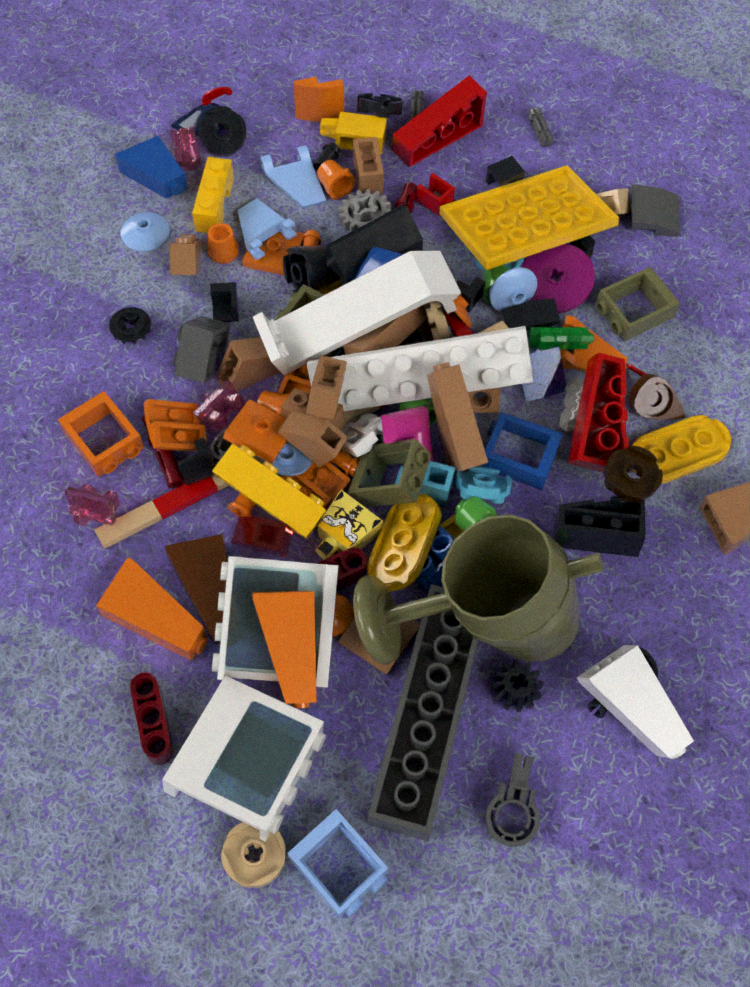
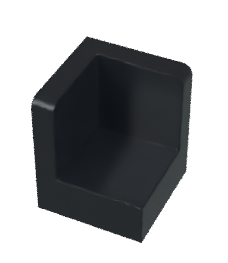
(504, 171)
(471, 293)
(225, 301)
(197, 466)

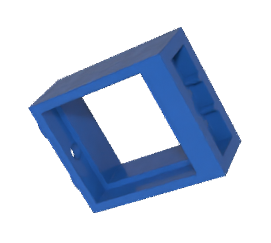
(518, 471)

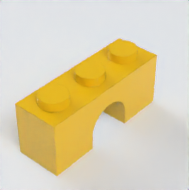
(214, 186)

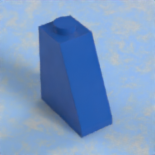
(152, 167)

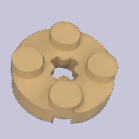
(437, 319)
(248, 872)

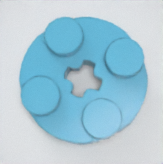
(483, 483)

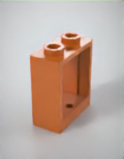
(89, 414)

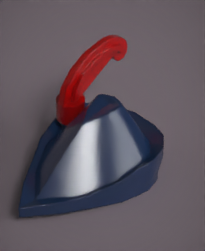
(195, 116)

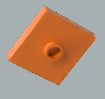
(274, 250)
(257, 430)

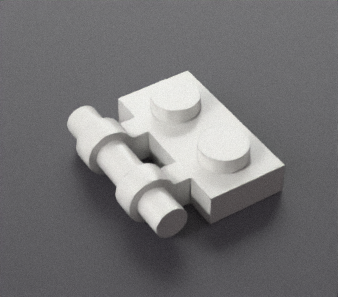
(362, 434)

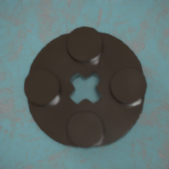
(622, 484)

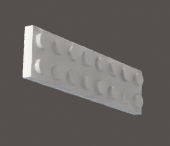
(401, 371)

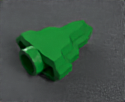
(560, 336)

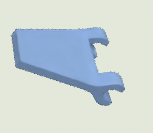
(296, 179)
(261, 223)

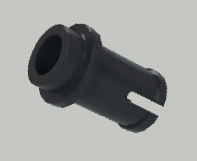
(329, 152)

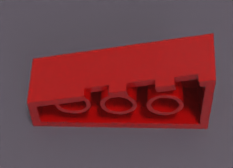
(441, 123)
(601, 414)

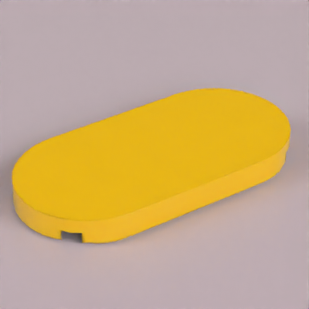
(687, 446)
(404, 542)

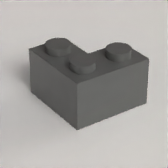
(198, 348)

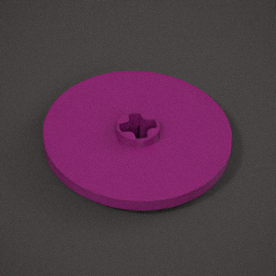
(571, 266)

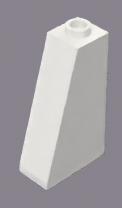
(636, 698)

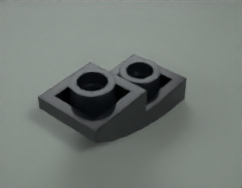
(532, 314)

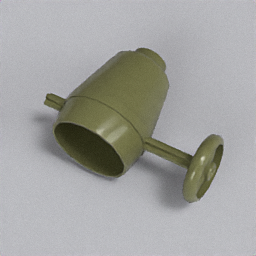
(503, 585)

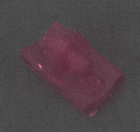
(186, 148)
(218, 405)
(88, 505)

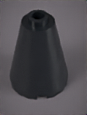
(307, 267)

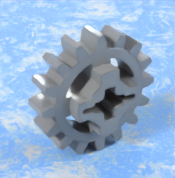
(362, 208)

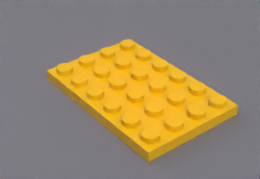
(527, 217)

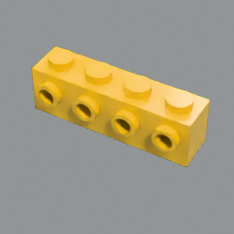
(269, 491)

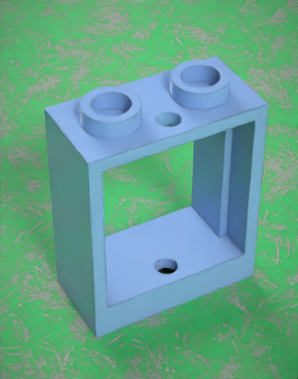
(315, 840)

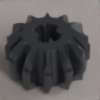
(525, 694)

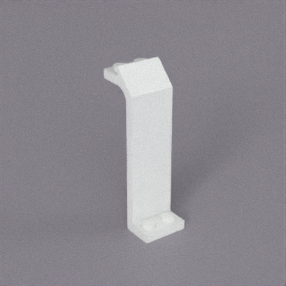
(357, 308)

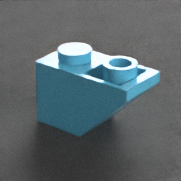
(436, 482)

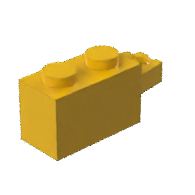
(354, 126)

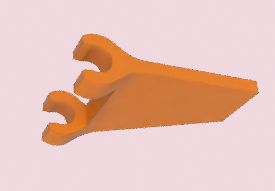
(579, 357)

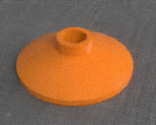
(461, 304)

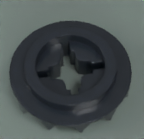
(132, 316)

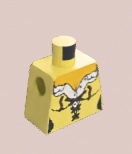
(346, 526)

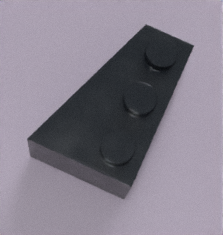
(601, 526)

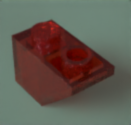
(262, 535)

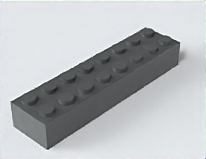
(424, 726)

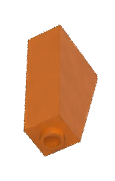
(150, 611)
(290, 636)

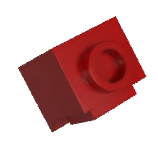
(438, 194)

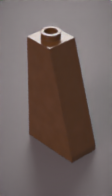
(199, 571)

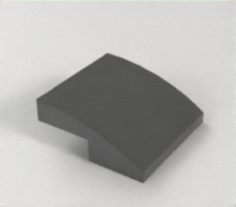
(655, 210)

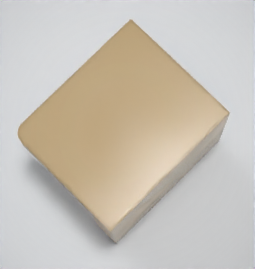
(617, 200)

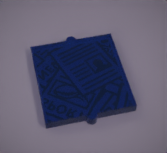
(546, 373)

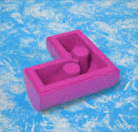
(408, 425)

